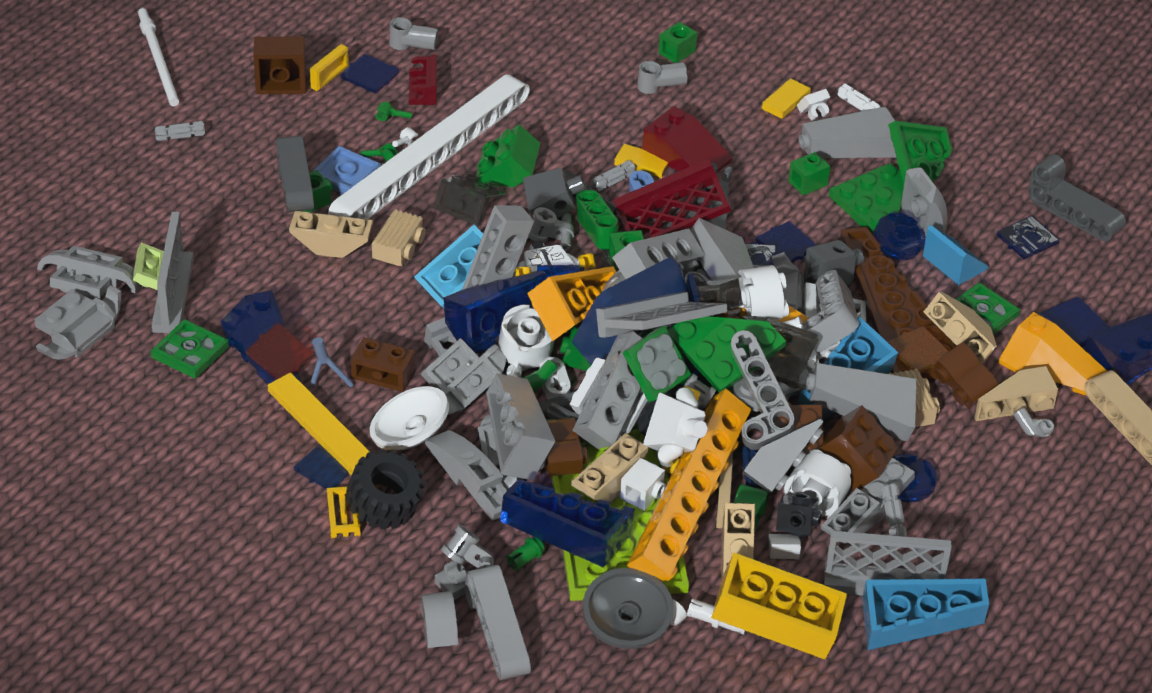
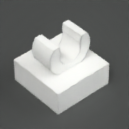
(814, 102)

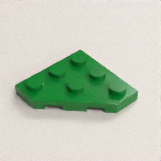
(920, 147)
(870, 195)
(708, 345)

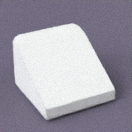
(784, 546)

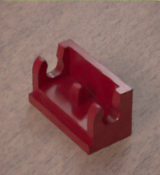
(423, 81)

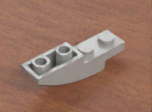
(472, 468)
(866, 506)

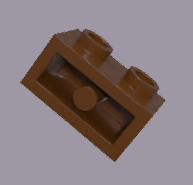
(383, 364)

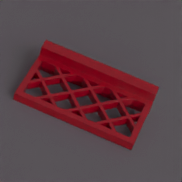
(667, 192)

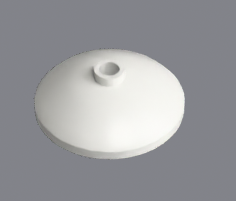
(409, 418)

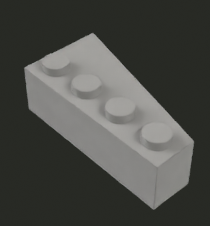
(518, 427)

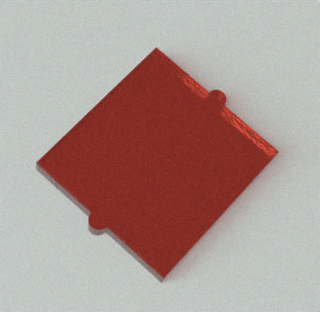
(279, 352)

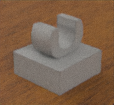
(452, 579)

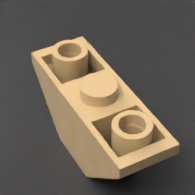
(330, 233)
(962, 325)
(604, 475)
(737, 532)

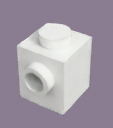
(642, 484)

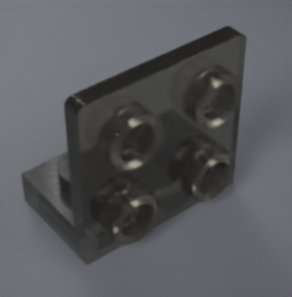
(466, 197)
(790, 362)

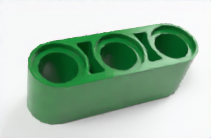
(596, 218)

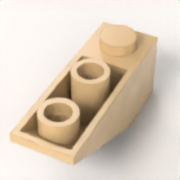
(1026, 388)

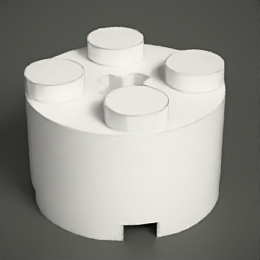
(763, 293)
(524, 338)
(822, 479)

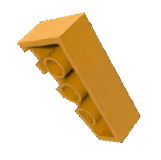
(566, 298)

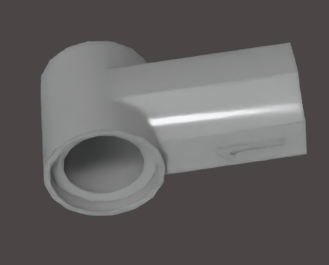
(405, 34)
(653, 76)

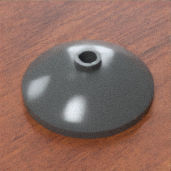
(630, 595)

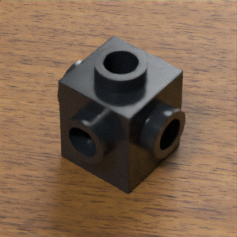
(798, 514)

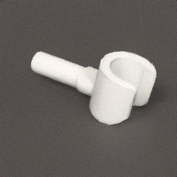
(405, 137)

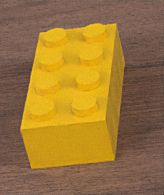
(779, 606)

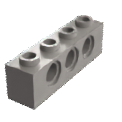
(500, 245)
(648, 252)
(604, 399)

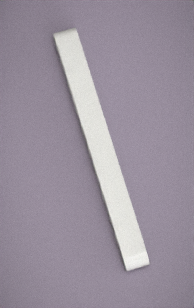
(431, 149)

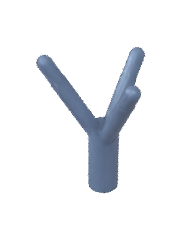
(323, 358)

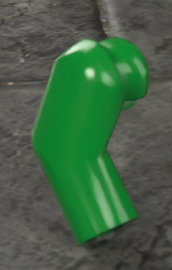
(540, 376)

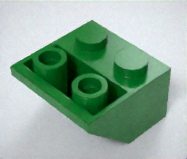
(508, 158)

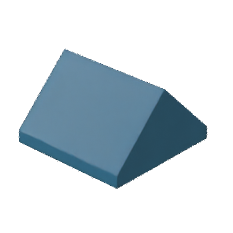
(951, 256)

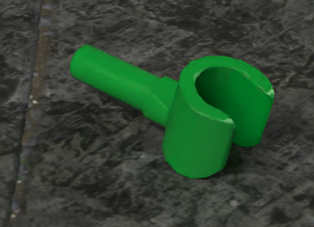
(385, 110)
(387, 151)

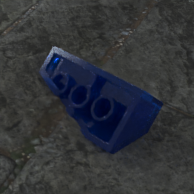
(248, 320)

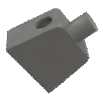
(552, 191)
(829, 257)

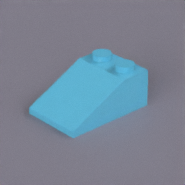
(450, 268)

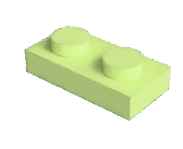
(147, 265)

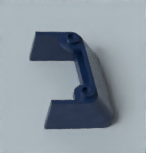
(654, 281)

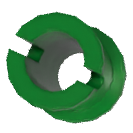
(528, 551)

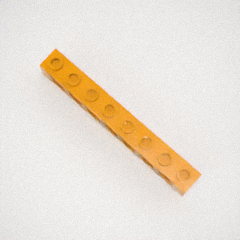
(689, 489)

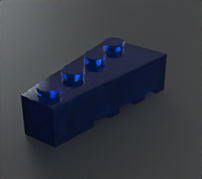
(1124, 348)
(566, 521)

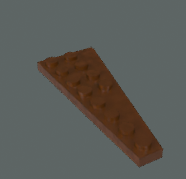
(888, 297)

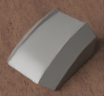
(923, 201)

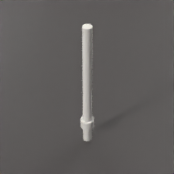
(148, 28)

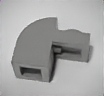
(439, 619)

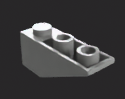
(775, 458)

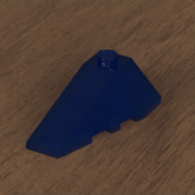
(478, 311)

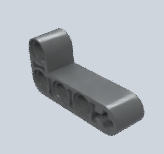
(294, 173)
(1071, 203)

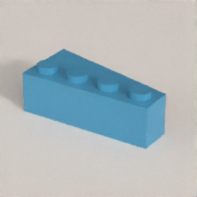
(859, 350)
(921, 608)

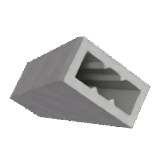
(850, 135)
(723, 251)
(884, 396)

